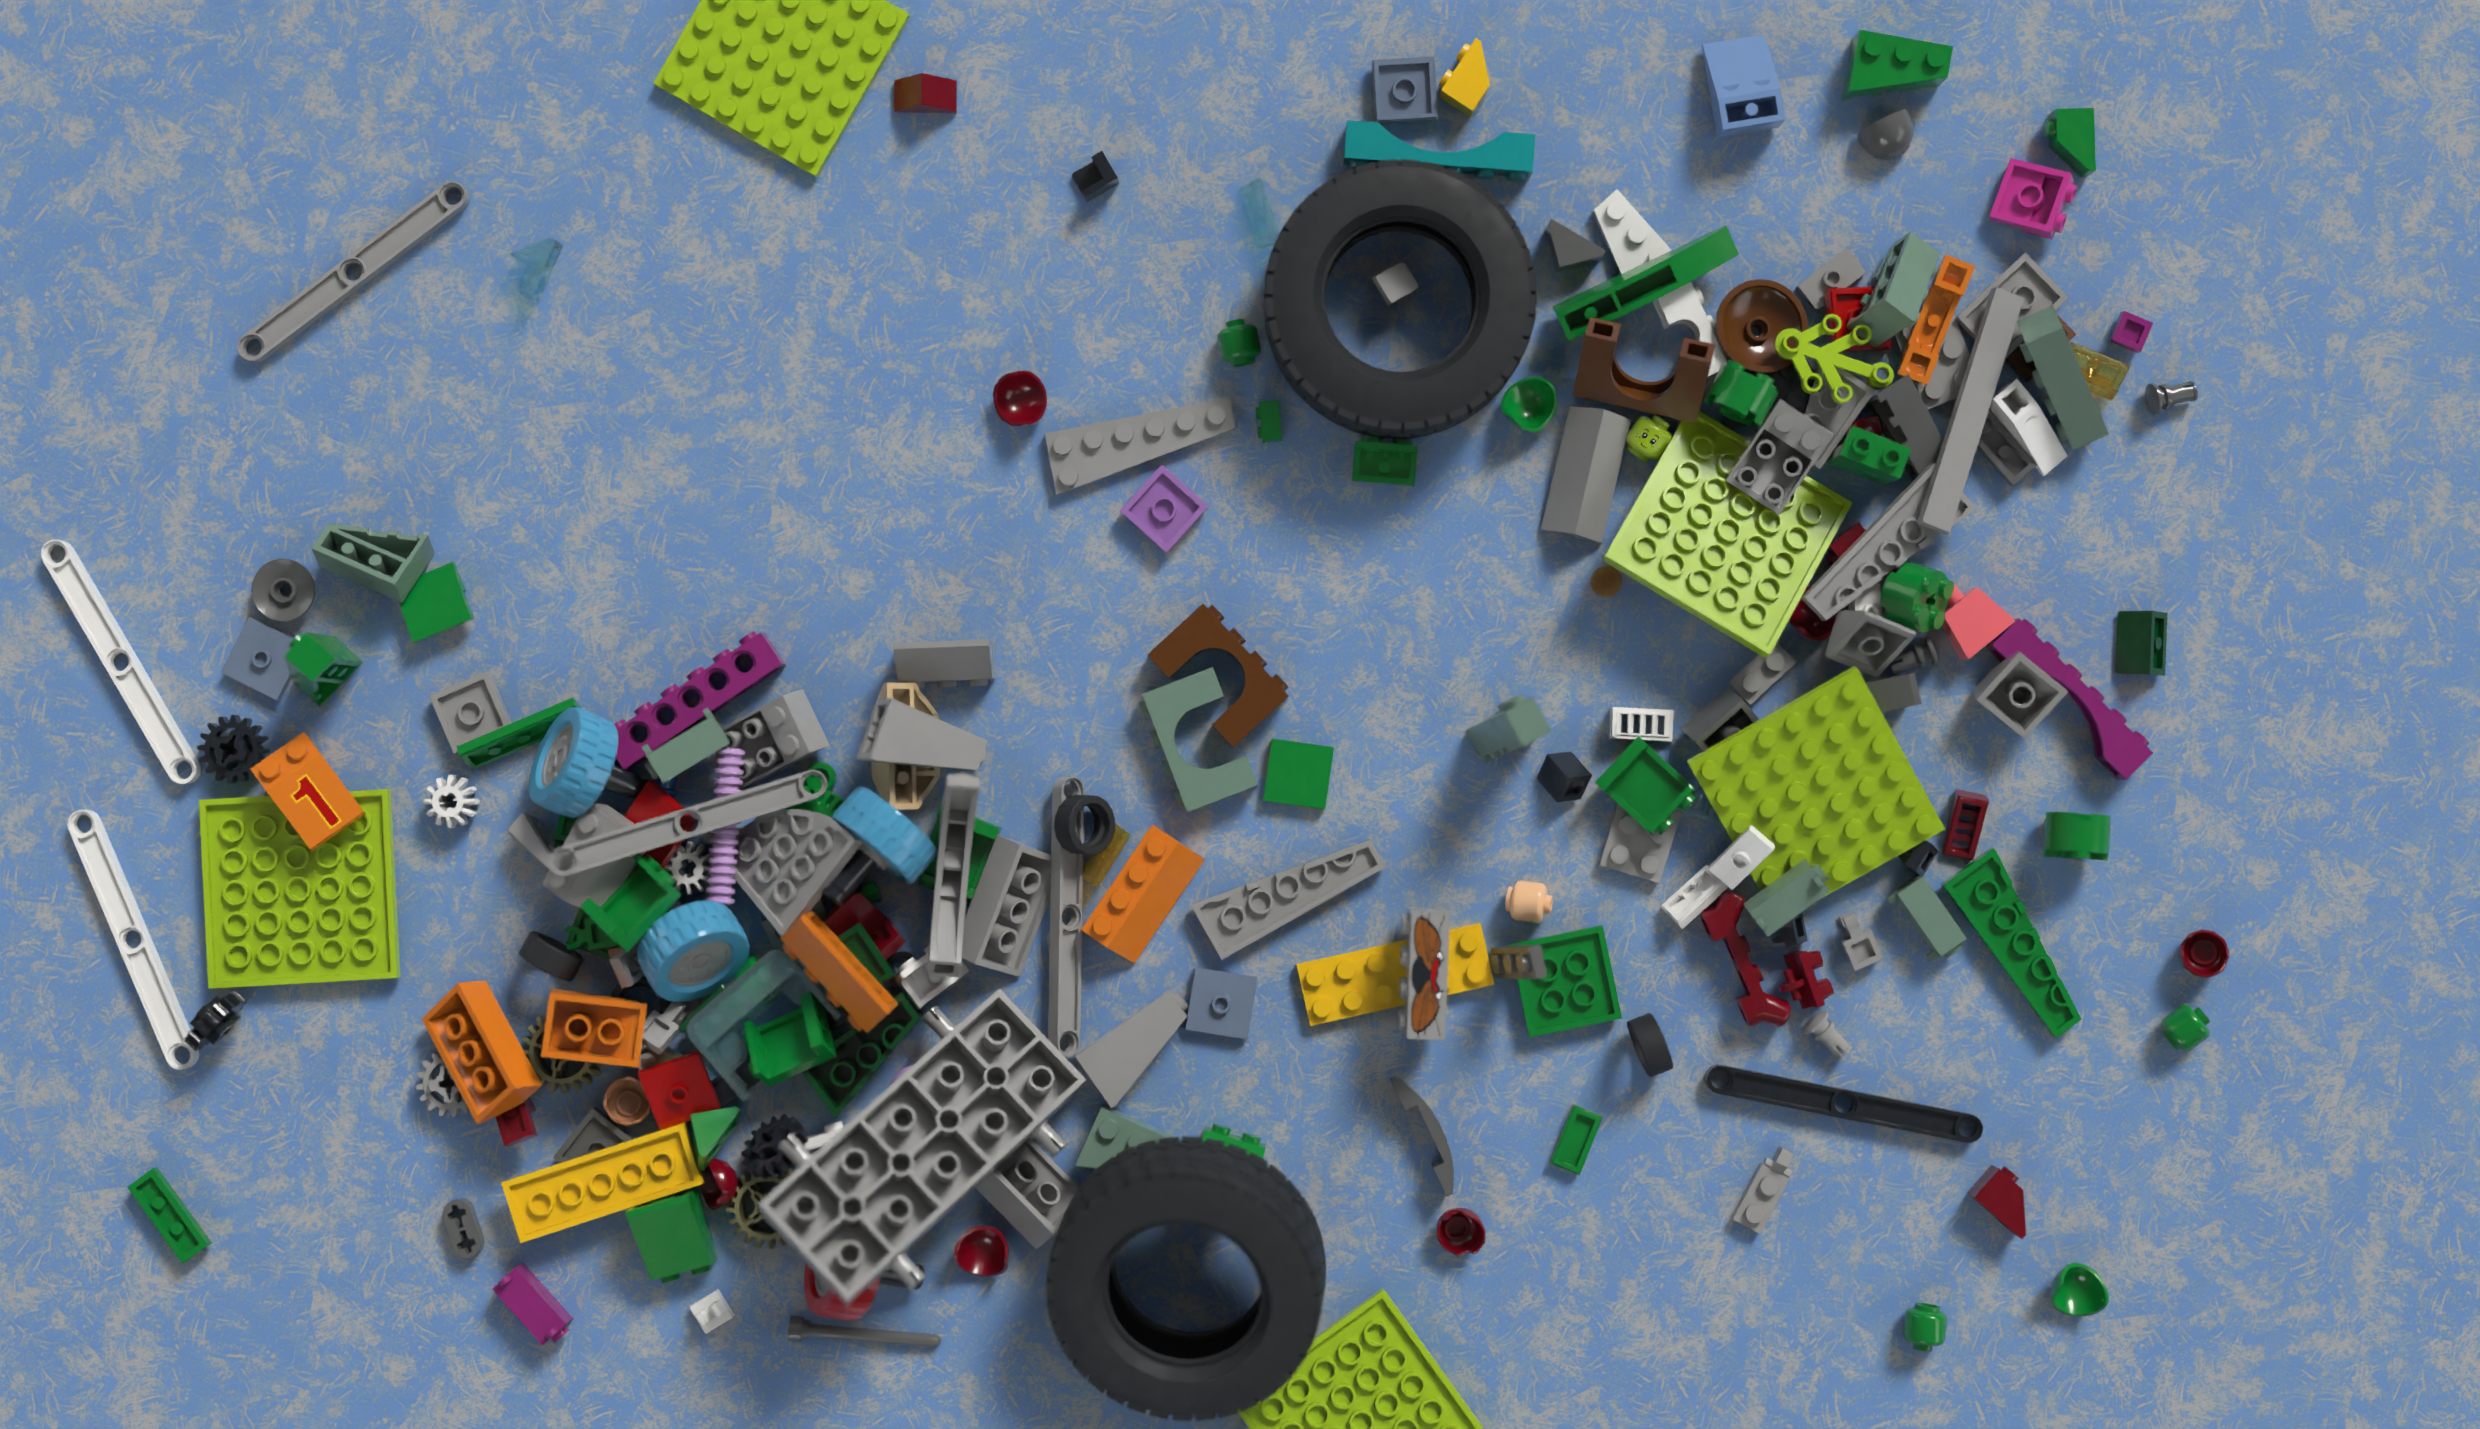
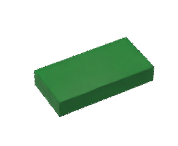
(1576, 1139)

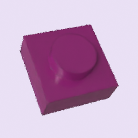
(2130, 332)

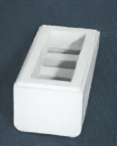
(1616, 718)

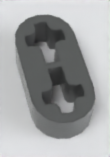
(456, 1230)

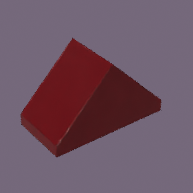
(925, 94)

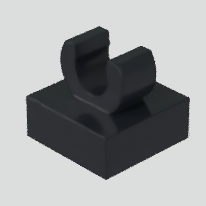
(1920, 858)
(1793, 932)

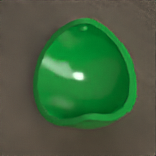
(1530, 403)
(2078, 1291)

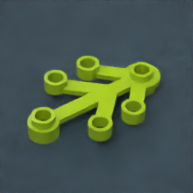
(1828, 358)

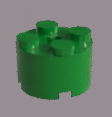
(1741, 394)
(1916, 597)
(2077, 836)

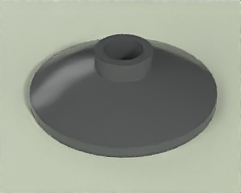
(269, 585)

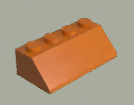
(1143, 894)
(838, 971)
(481, 1050)

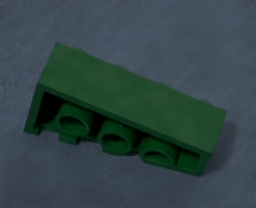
(860, 1056)

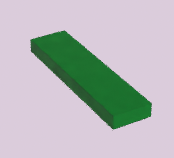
(512, 736)

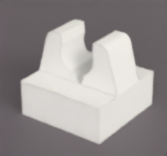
(711, 1311)

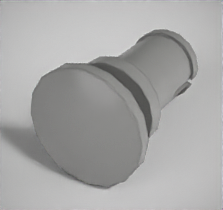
(1825, 1032)

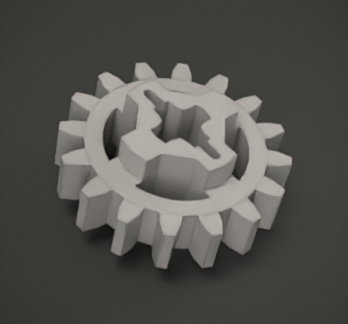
(452, 1096)

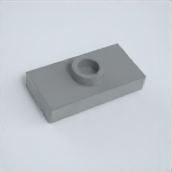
(1837, 273)

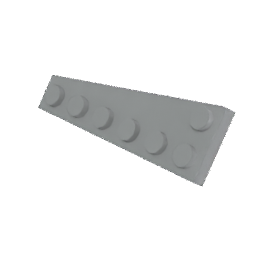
(1110, 447)
(1879, 549)
(1264, 905)

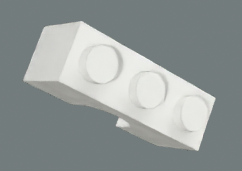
(1686, 308)

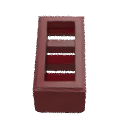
(1978, 814)

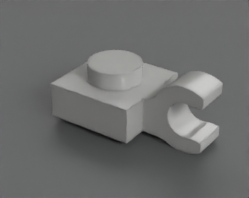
(1860, 945)
(662, 1028)

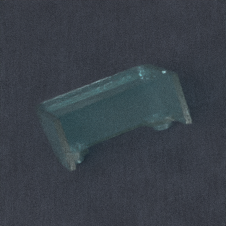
(717, 1025)

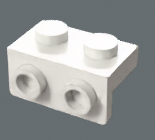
(922, 987)

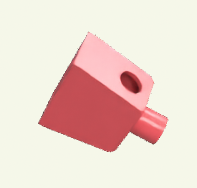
(1973, 621)

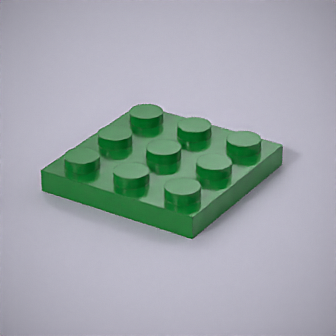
(1577, 983)

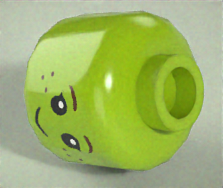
(1648, 437)

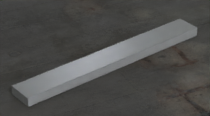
(1970, 410)

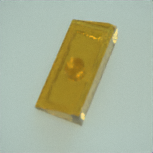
(2100, 372)
(1099, 864)

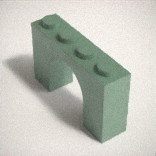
(1166, 708)

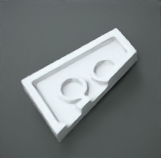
(1627, 233)

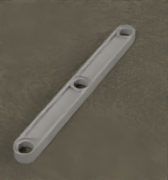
(335, 286)
(667, 828)
(1065, 940)

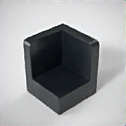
(1095, 177)
(1564, 776)

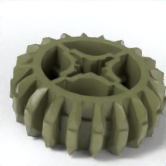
(558, 1065)
(748, 1223)

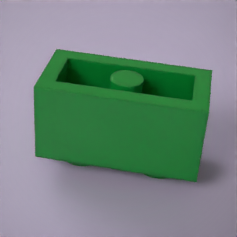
(1269, 416)

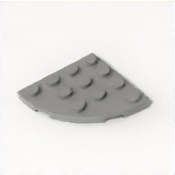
(790, 860)

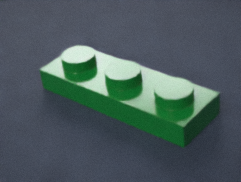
(169, 1215)

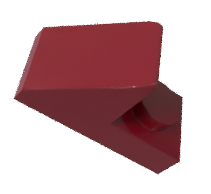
(517, 1124)

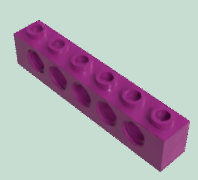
(765, 663)

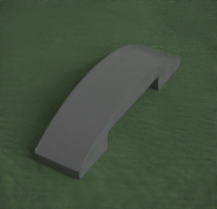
(1444, 1166)

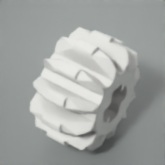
(455, 788)
(700, 872)

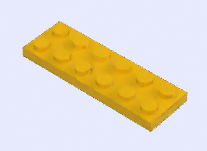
(1369, 977)
(602, 1182)

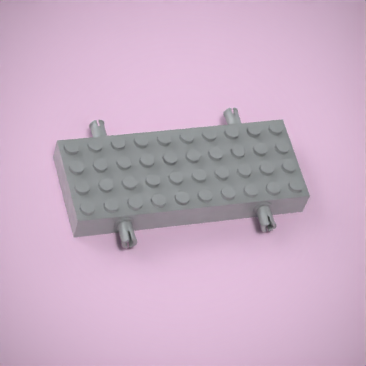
(921, 1147)

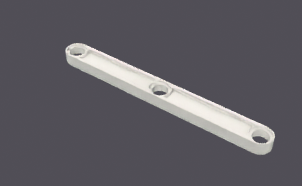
(109, 642)
(124, 916)

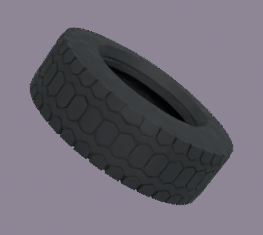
(1418, 201)
(1170, 1367)

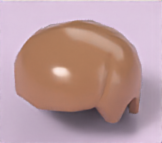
(626, 1101)

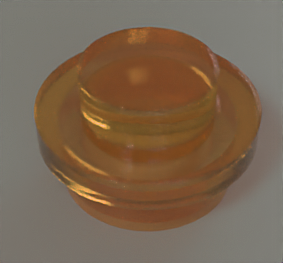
(1606, 581)

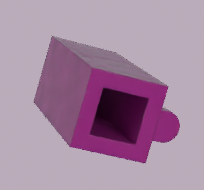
(533, 1304)

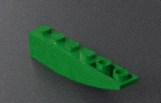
(1645, 282)

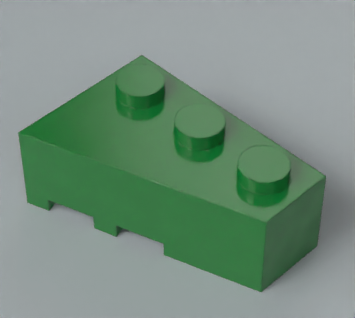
(1893, 63)
(319, 665)

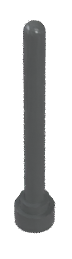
(802, 1329)

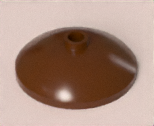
(1769, 309)

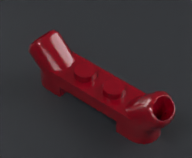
(1755, 1004)

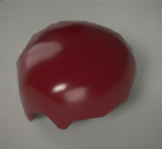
(2204, 953)
(718, 1184)
(1460, 1231)

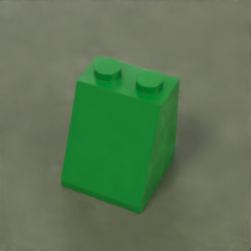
(673, 1235)

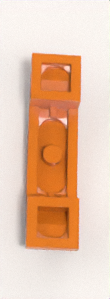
(1935, 317)

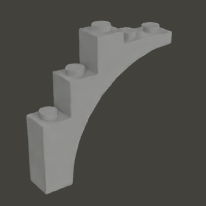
(952, 874)

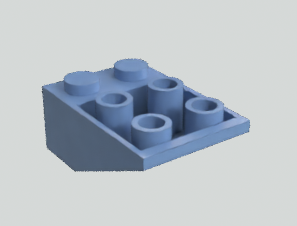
(1743, 86)

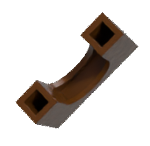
(1604, 381)
(1206, 632)

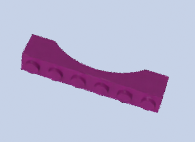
(2114, 742)

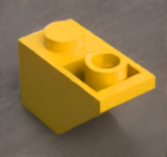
(1468, 82)

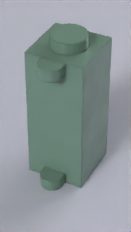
(686, 748)
(1787, 896)
(1928, 917)

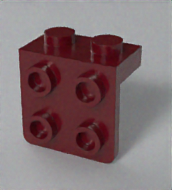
(879, 927)

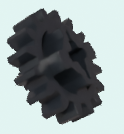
(226, 759)
(215, 1020)
(763, 1154)

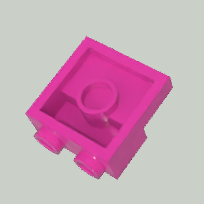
(2033, 198)

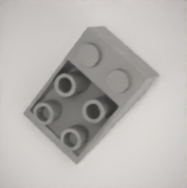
(1779, 456)
(776, 736)

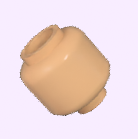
(1528, 901)

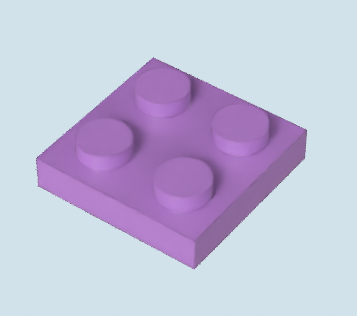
(1164, 509)

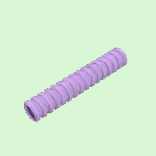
(725, 838)

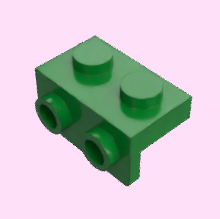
(1384, 461)

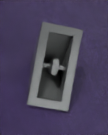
(1569, 248)

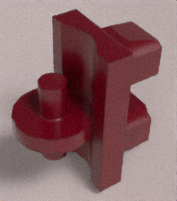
(1802, 979)

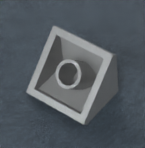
(1866, 641)

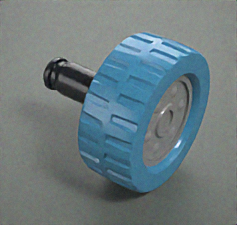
(578, 763)
(888, 843)
(692, 950)

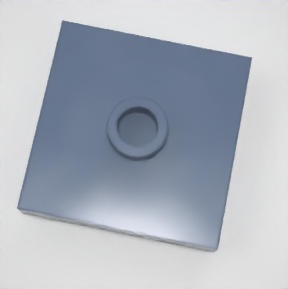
(1404, 90)
(259, 659)
(1221, 1003)

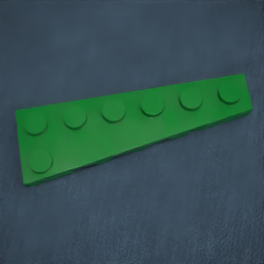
(2000, 920)

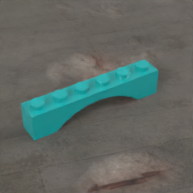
(1505, 155)

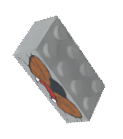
(1425, 973)

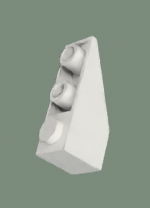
(2027, 425)

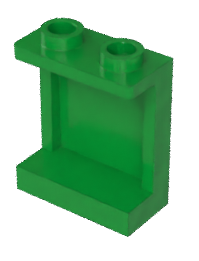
(1870, 456)
(1646, 787)
(982, 841)
(635, 903)
(790, 1042)

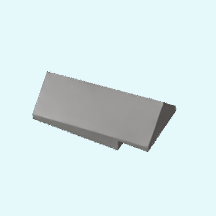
(1585, 473)

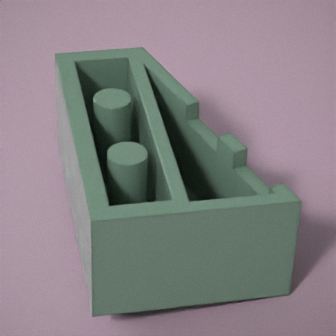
(374, 559)

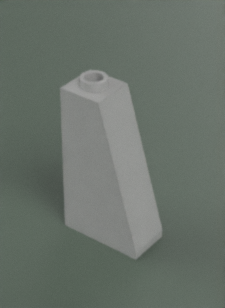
(914, 738)
(1129, 1047)

